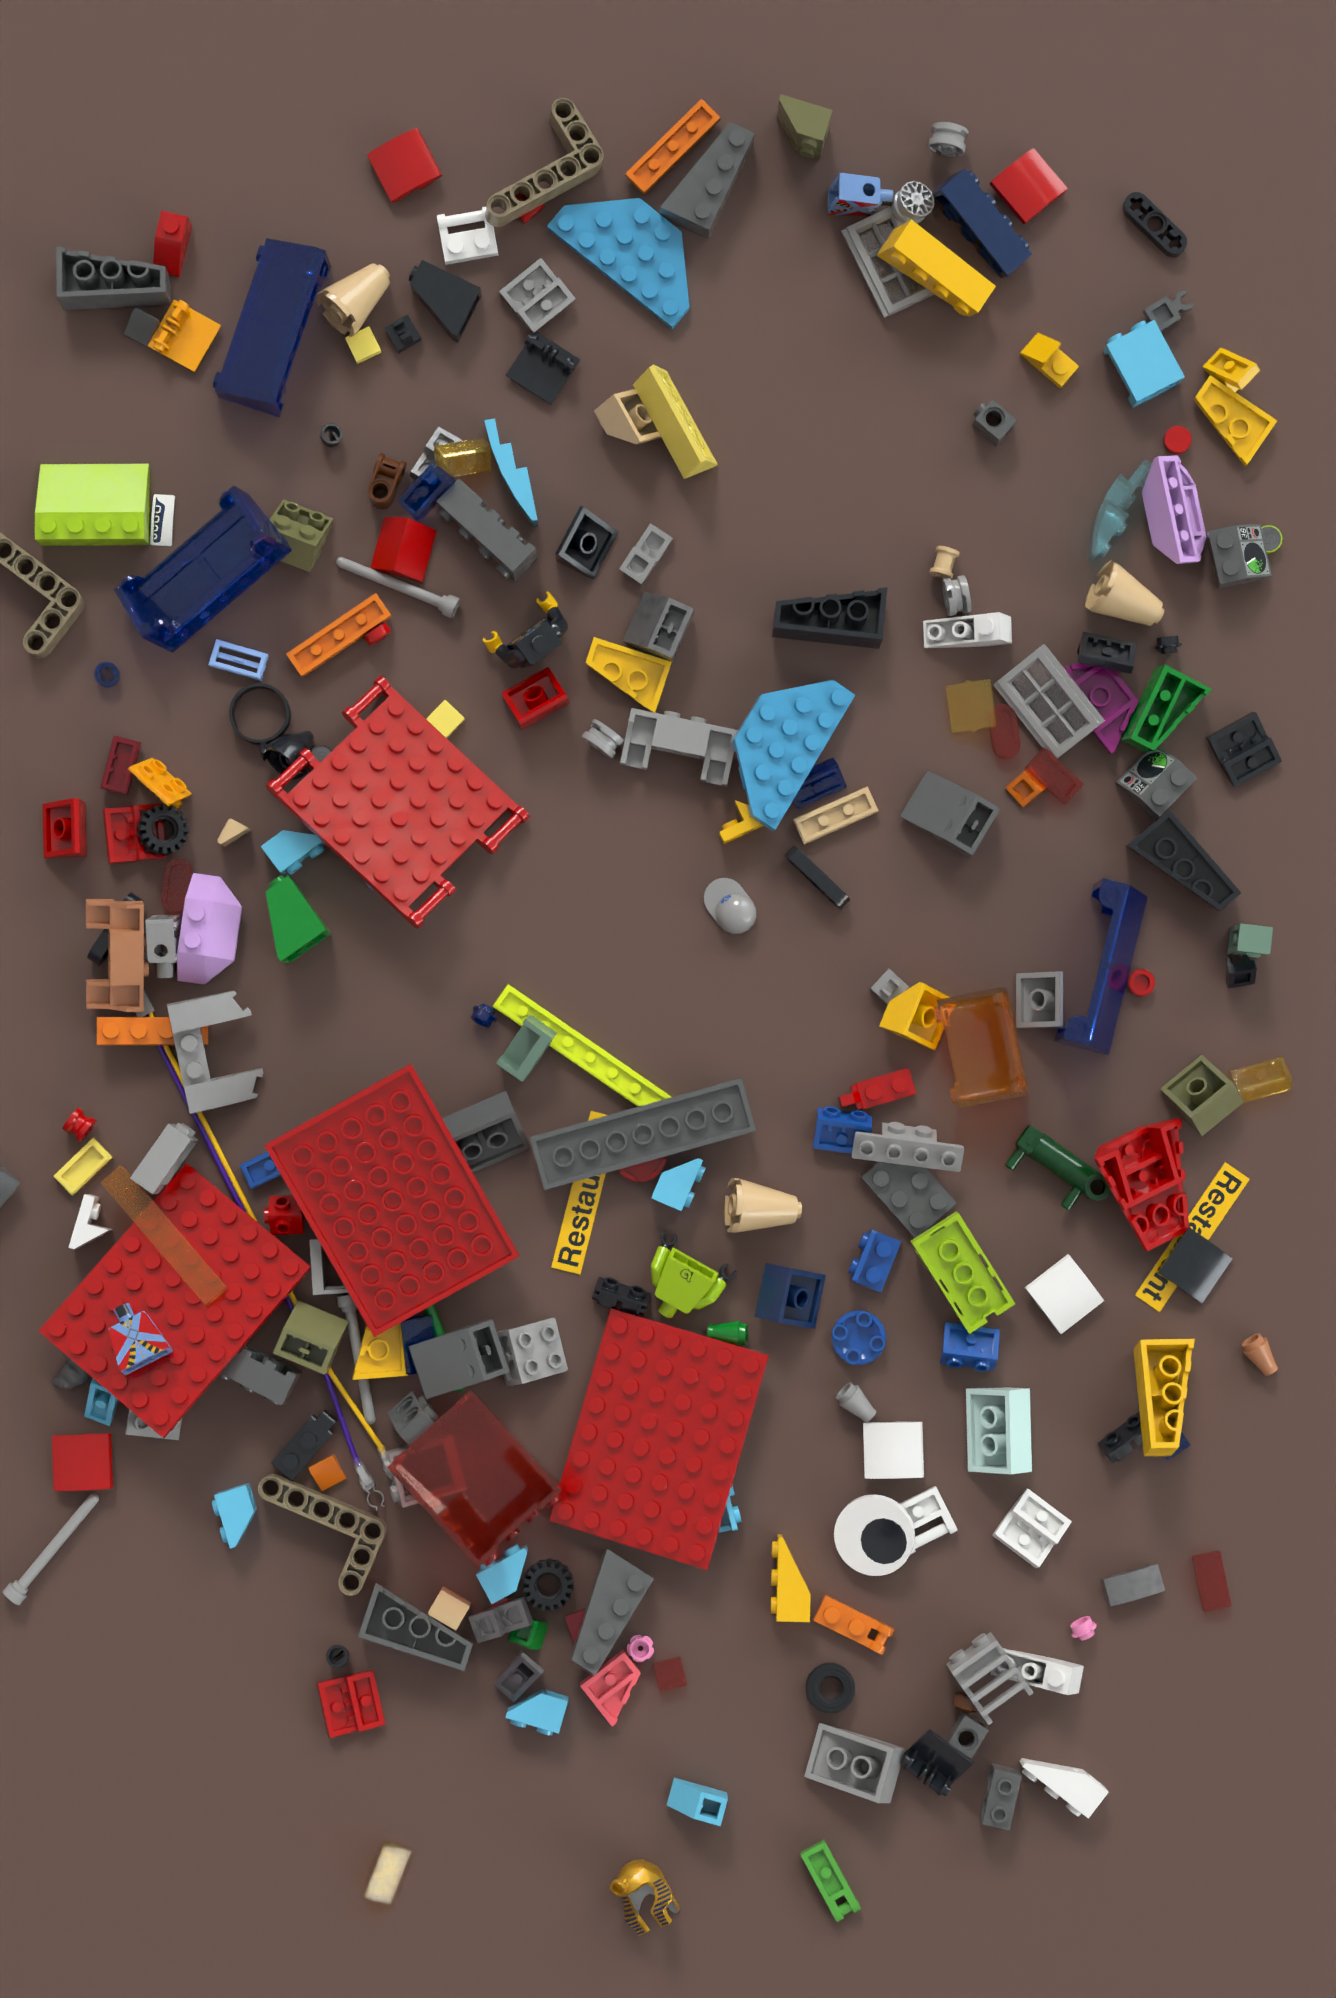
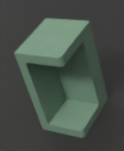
(1249, 940)
(526, 1048)

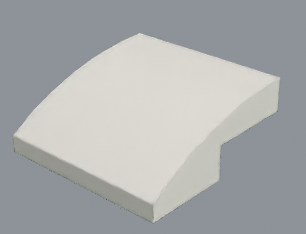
(1064, 1294)
(893, 1450)
(1031, 1528)

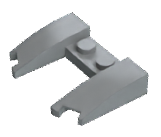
(200, 1090)

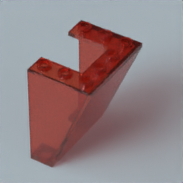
(475, 1478)

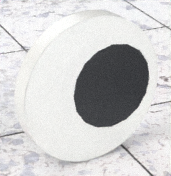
(874, 1535)

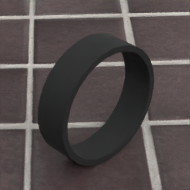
(240, 693)

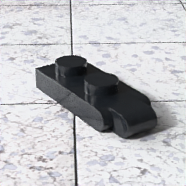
(305, 1444)

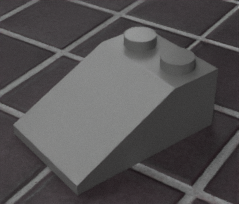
(854, 1763)

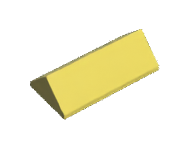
(674, 422)

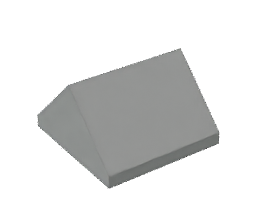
(1039, 1000)

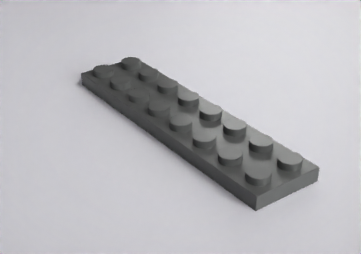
(642, 1134)

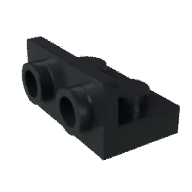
(1106, 652)

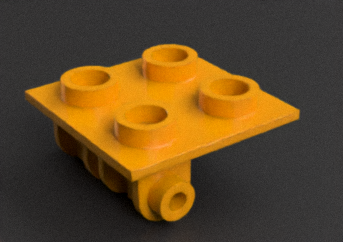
(184, 335)
(155, 777)

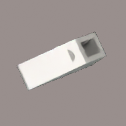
(968, 631)
(1044, 1672)
(1070, 1783)

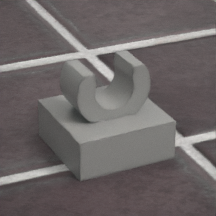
(889, 986)

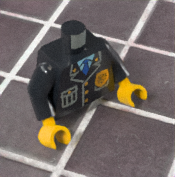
(535, 641)

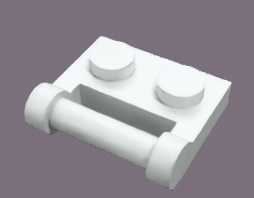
(467, 244)
(925, 1508)

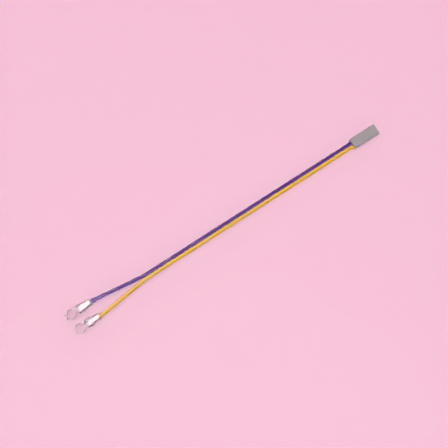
(366, 1479)

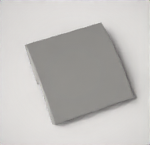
(537, 295)

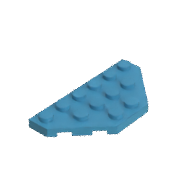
(631, 249)
(783, 743)

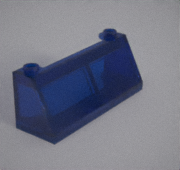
(271, 325)
(204, 572)
(1126, 909)

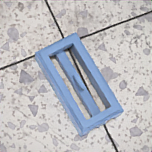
(260, 666)

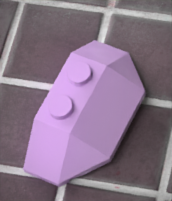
(1174, 511)
(207, 930)

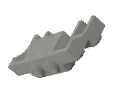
(680, 737)

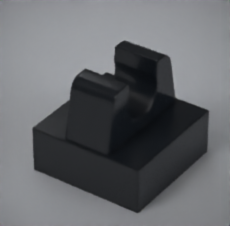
(403, 333)
(1240, 973)

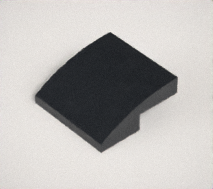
(1244, 749)
(1195, 1265)

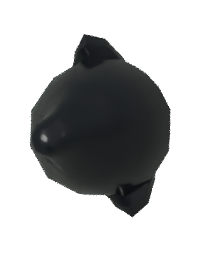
(285, 751)

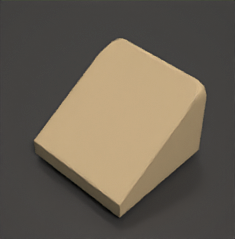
(232, 831)

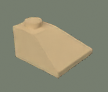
(627, 418)

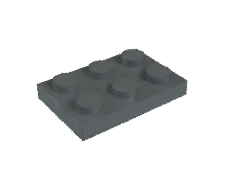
(909, 1194)

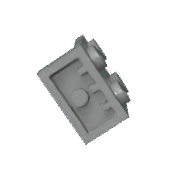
(532, 1352)

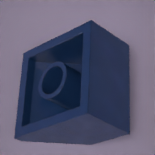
(790, 1296)

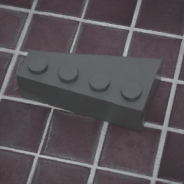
(106, 282)
(486, 530)
(262, 1375)
(610, 1605)
(408, 1629)

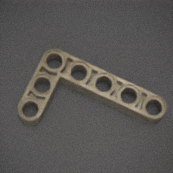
(551, 173)
(56, 596)
(332, 1520)

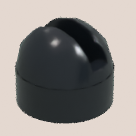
(335, 432)
(335, 1651)

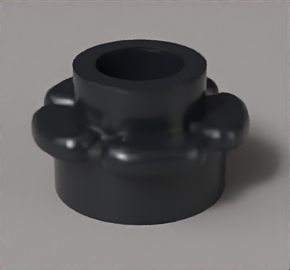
(1168, 644)

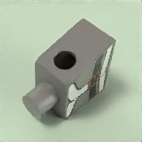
(164, 931)

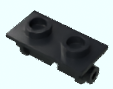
(633, 1298)
(1117, 1442)

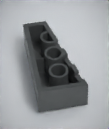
(706, 187)

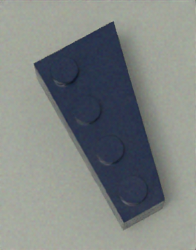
(982, 222)

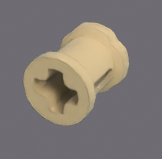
(944, 562)

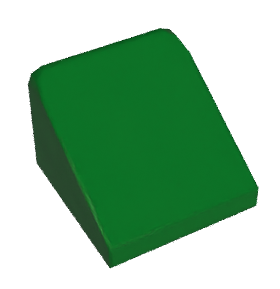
(530, 1636)

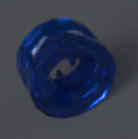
(98, 676)

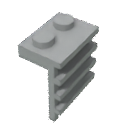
(979, 1660)

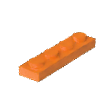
(672, 147)
(339, 635)
(138, 1031)

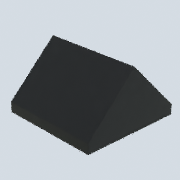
(586, 543)

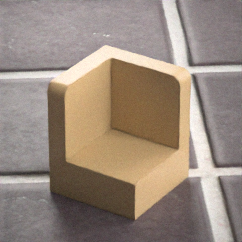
(449, 1608)

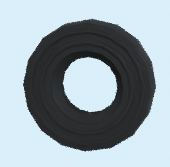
(824, 1671)

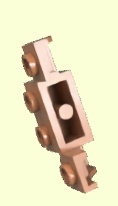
(125, 955)

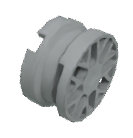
(948, 138)
(920, 199)
(956, 595)
(602, 738)

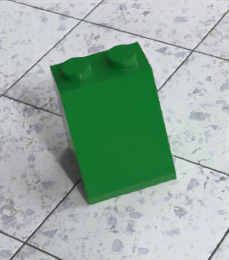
(293, 920)

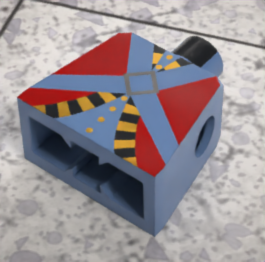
(857, 195)
(136, 1340)

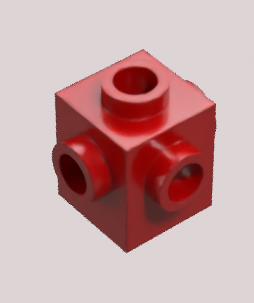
(284, 1216)

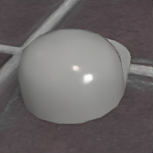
(730, 906)

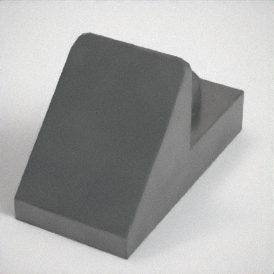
(518, 1676)

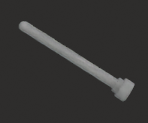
(446, 604)
(348, 1306)
(17, 1590)

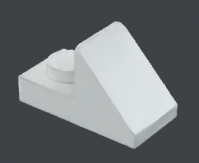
(84, 1230)

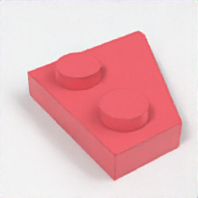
(612, 1685)

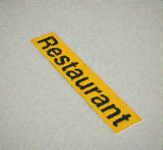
(1202, 1219)
(578, 1221)

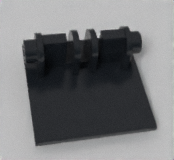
(542, 367)
(937, 1761)

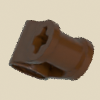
(386, 476)

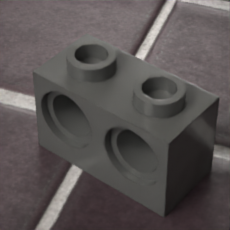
(412, 1416)
(1000, 1796)

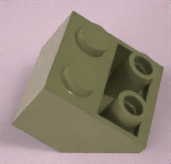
(304, 532)
(311, 1337)

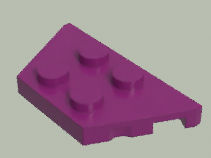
(1109, 697)

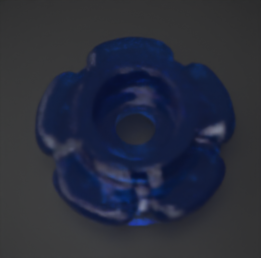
(483, 1015)

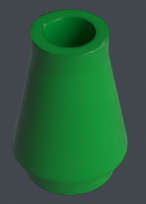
(729, 1332)

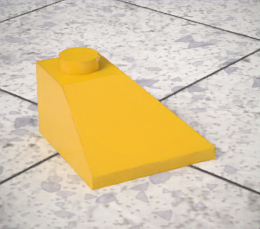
(913, 1015)

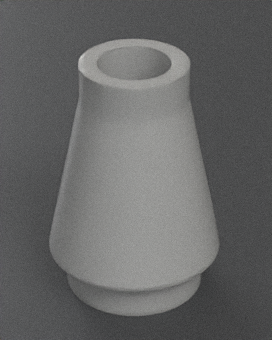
(855, 1401)

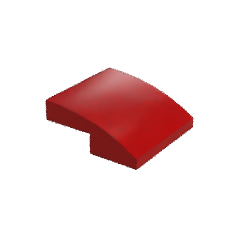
(404, 165)
(1028, 186)
(121, 834)
(82, 1462)
(350, 1703)

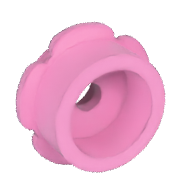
(1083, 1628)
(646, 1653)

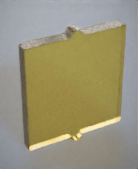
(971, 706)

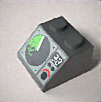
(1238, 554)
(1156, 781)

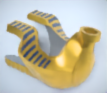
(634, 1883)

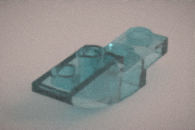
(1110, 515)

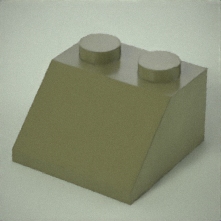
(804, 125)
(1202, 1095)

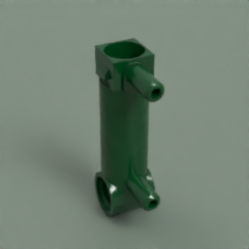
(1060, 1162)

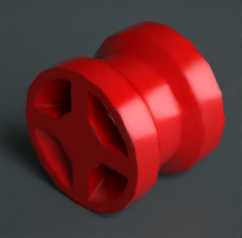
(79, 1124)

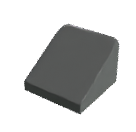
(141, 326)

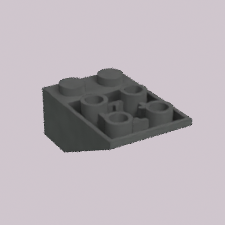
(950, 813)
(459, 1358)

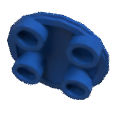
(858, 1337)

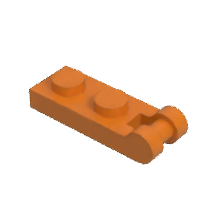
(852, 1623)

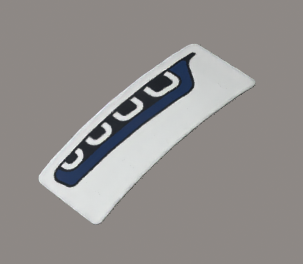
(162, 520)

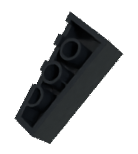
(833, 619)
(1183, 859)

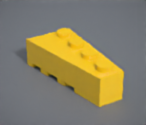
(936, 268)
(1162, 1389)

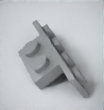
(908, 1147)

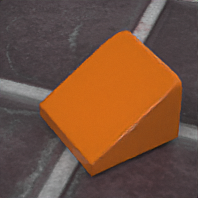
(1025, 788)
(327, 1472)

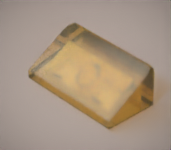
(463, 457)
(1262, 1079)
(387, 1873)

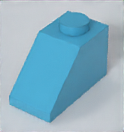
(100, 1404)

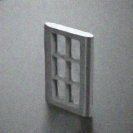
(888, 285)
(1049, 702)

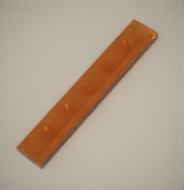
(164, 1235)

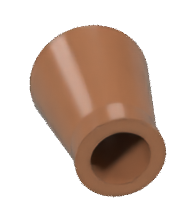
(1259, 1352)

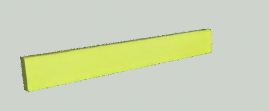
(582, 1050)

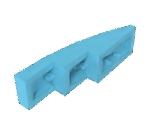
(515, 479)

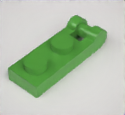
(830, 1879)

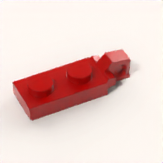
(880, 1090)

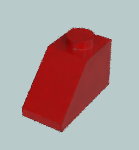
(171, 242)

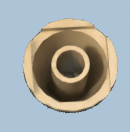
(353, 298)
(1123, 597)
(758, 1207)

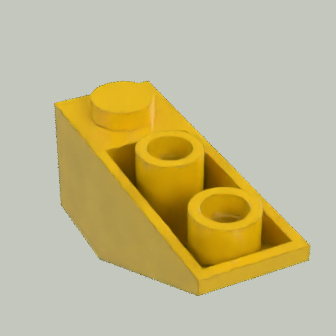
(792, 1593)

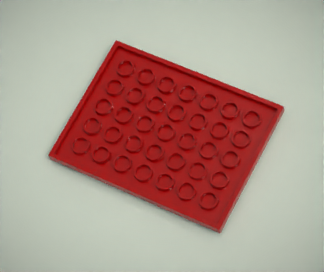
(392, 1200)
(203, 1338)
(659, 1438)

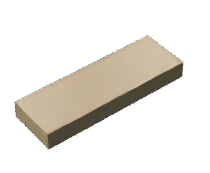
(835, 815)

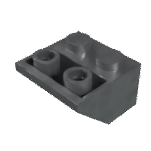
(658, 625)

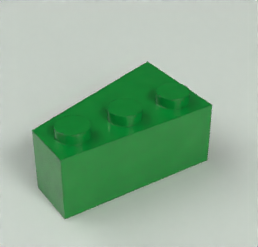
(1162, 707)

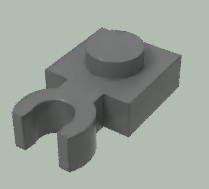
(1166, 312)

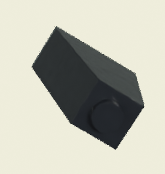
(445, 297)

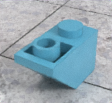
(291, 848)
(675, 1184)
(236, 1509)
(503, 1575)
(541, 1710)
(698, 1801)

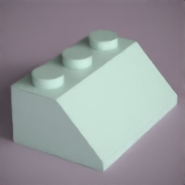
(998, 1430)

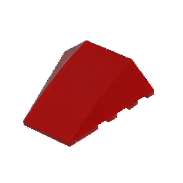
(1148, 1180)

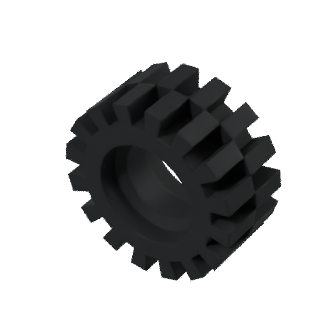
(174, 818)
(548, 1602)

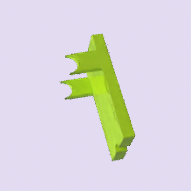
(952, 1256)

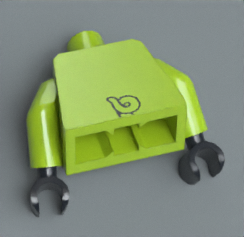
(684, 1281)

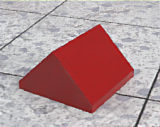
(403, 548)
(535, 698)
(64, 829)

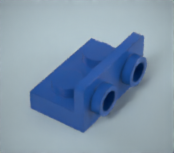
(837, 1128)
(874, 1260)
(970, 1350)

